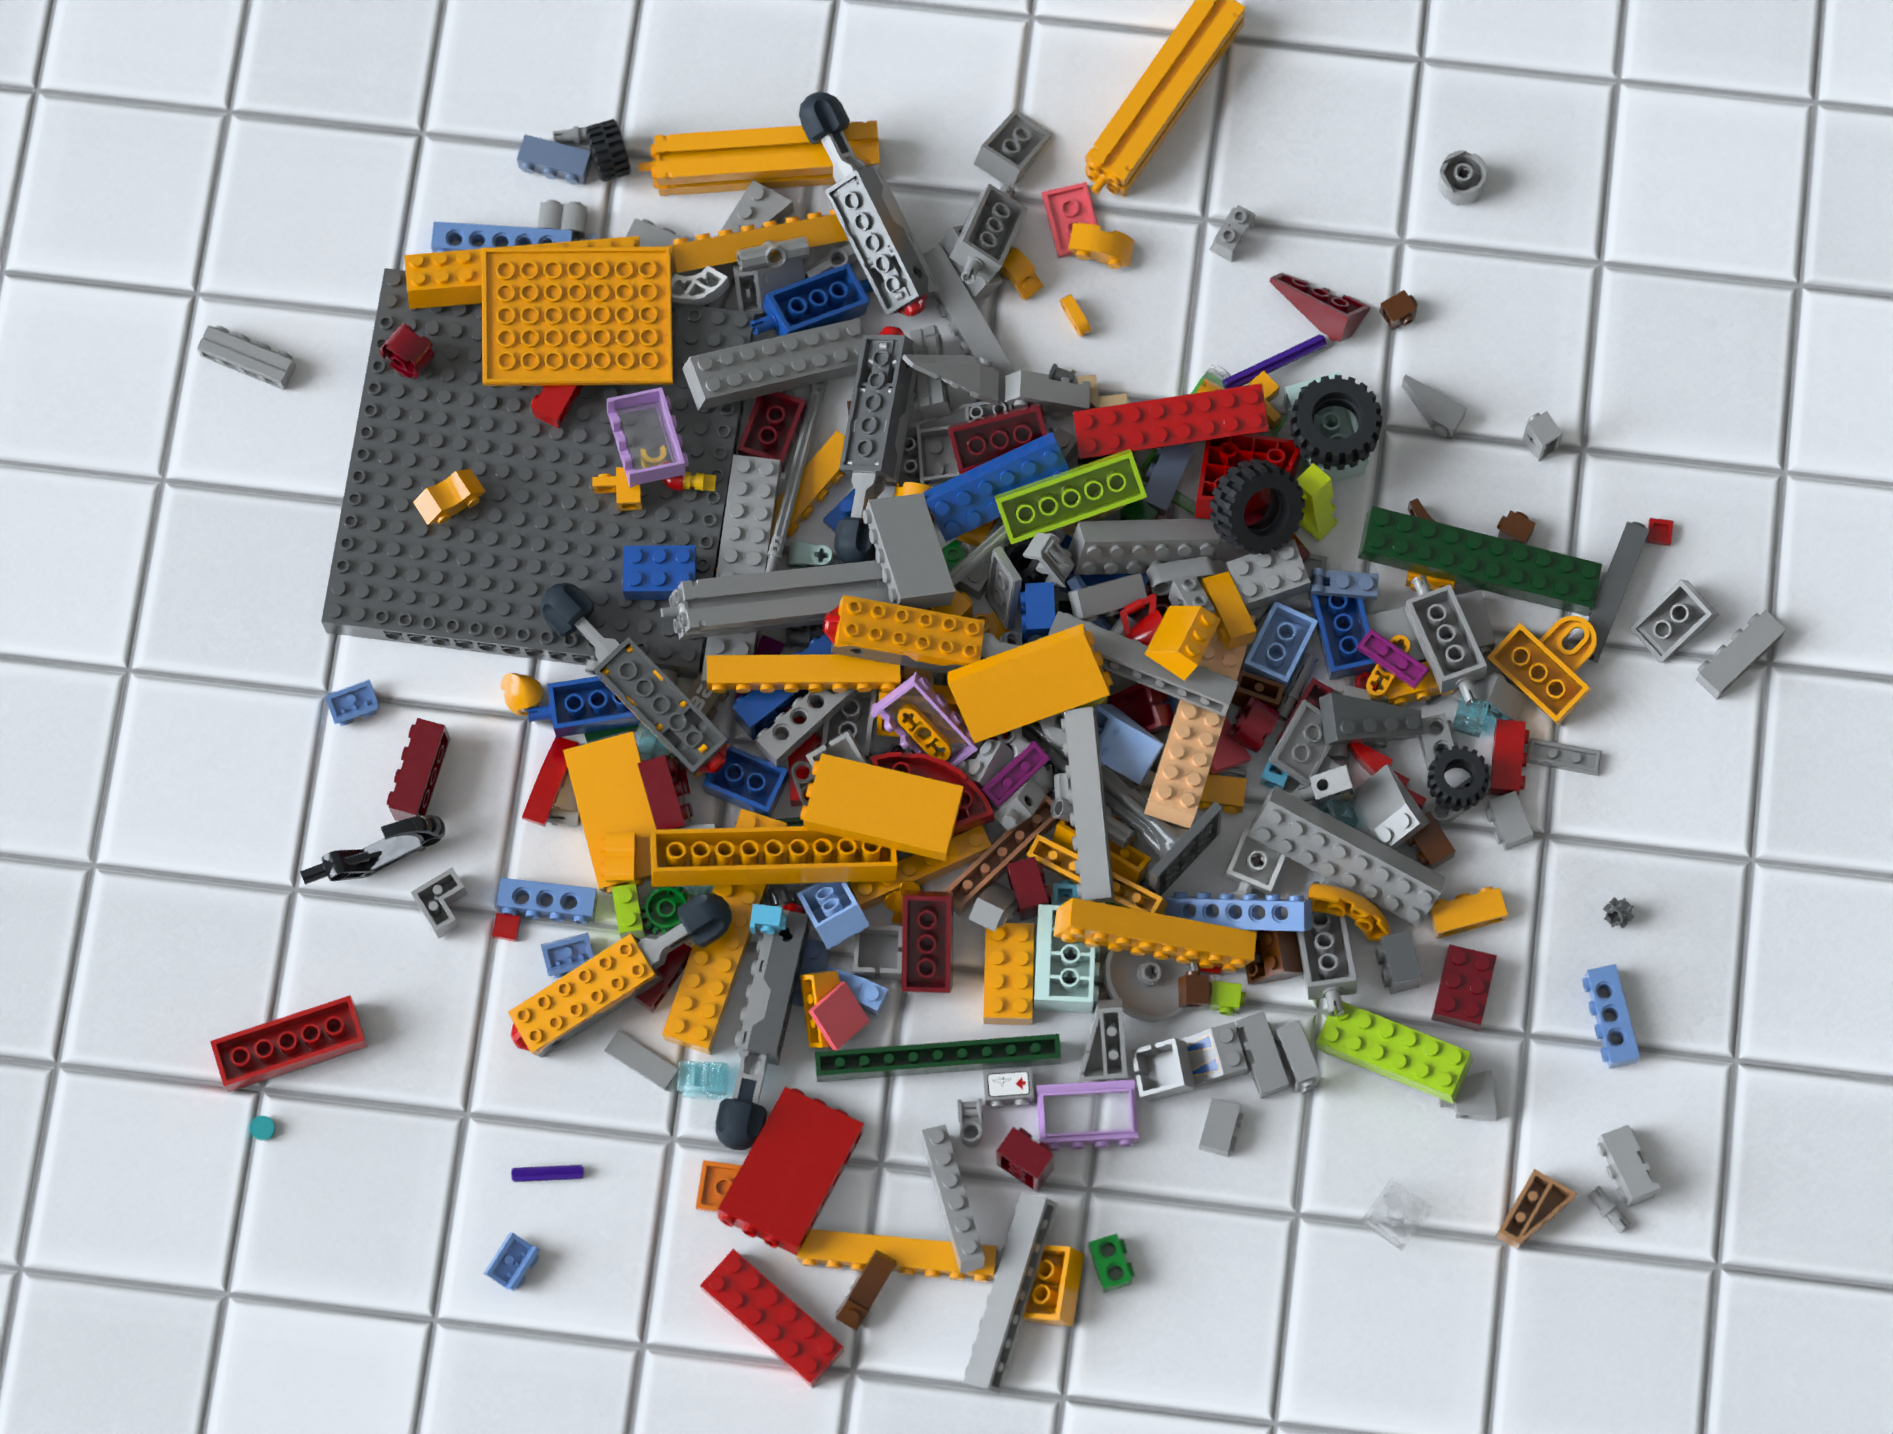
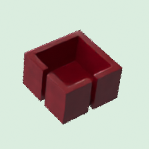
(1144, 707)
(1027, 881)

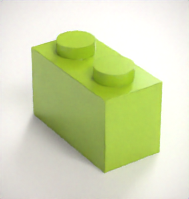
(628, 910)

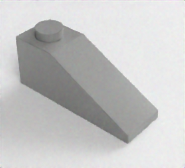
(1438, 410)

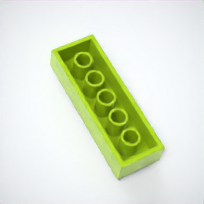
(1070, 496)
(1395, 1052)

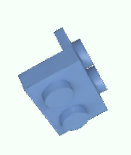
(352, 702)
(566, 954)
(512, 1262)

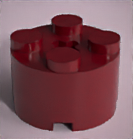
(407, 351)
(1253, 724)

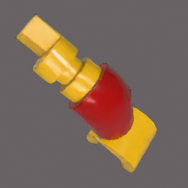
(699, 481)

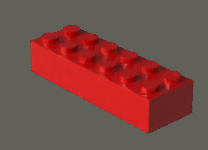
(288, 1043)
(772, 1318)

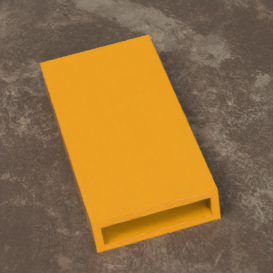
(1029, 682)
(611, 799)
(882, 806)

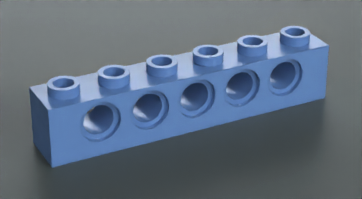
(492, 235)
(1298, 918)

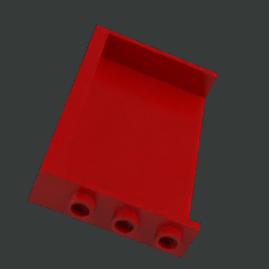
(790, 1171)

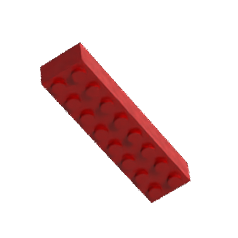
(1171, 421)

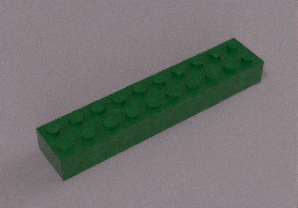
(1479, 561)

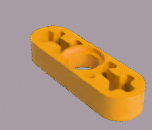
(1385, 685)
(923, 722)

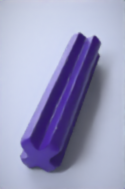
(547, 1173)

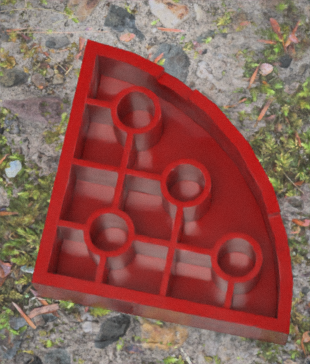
(1228, 452)
(974, 805)

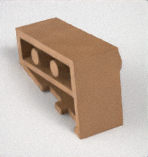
(1534, 1208)

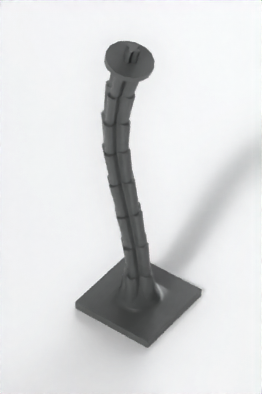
(1171, 842)

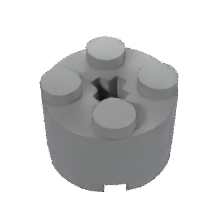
(1472, 180)

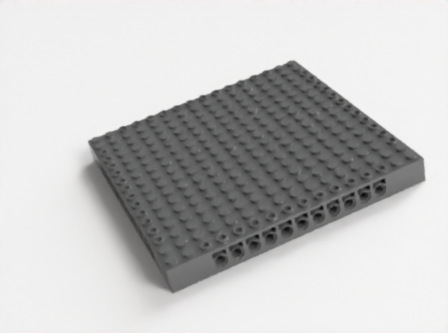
(538, 522)

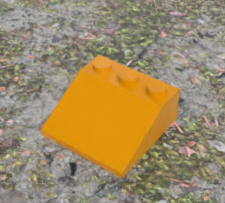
(1055, 1287)

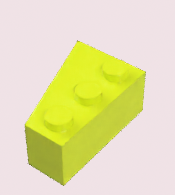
(1318, 510)

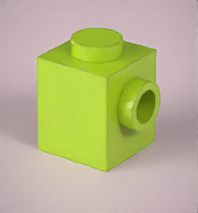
(1226, 997)

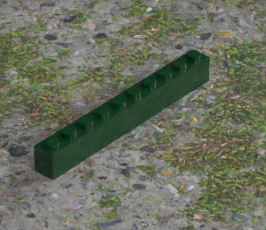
(938, 1057)

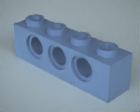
(512, 889)
(1608, 978)

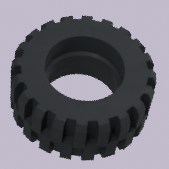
(1346, 395)
(1278, 522)

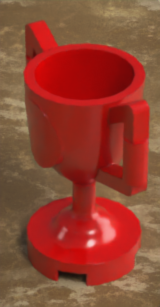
(1147, 626)

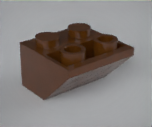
(1275, 957)

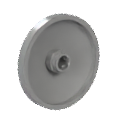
(1144, 984)

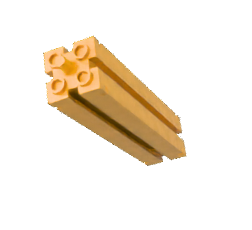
(1162, 94)
(736, 157)

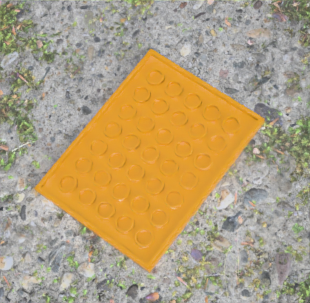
(576, 316)

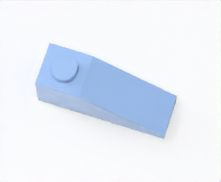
(868, 994)

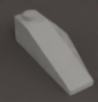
(966, 371)

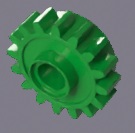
(656, 902)

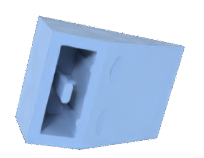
(1125, 743)

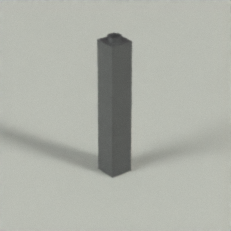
(1616, 583)

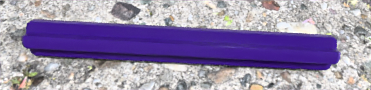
(1275, 362)

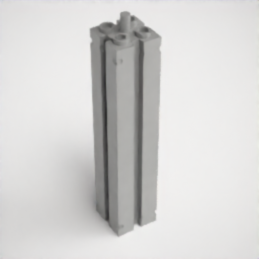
(770, 598)

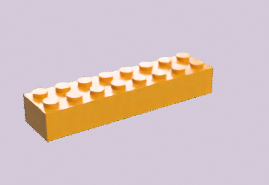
(1154, 935)

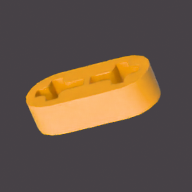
(1075, 315)

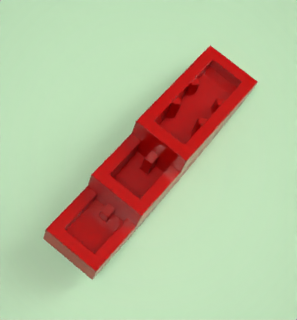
(1373, 761)
(548, 783)

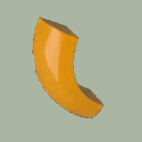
(1345, 902)

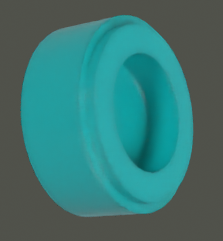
(262, 1128)

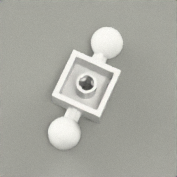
(1248, 876)

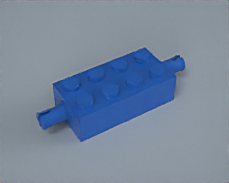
(814, 302)
(582, 708)

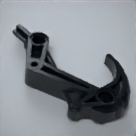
(399, 842)

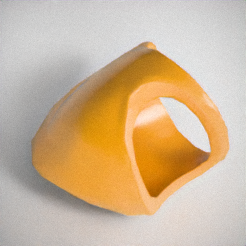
(521, 692)

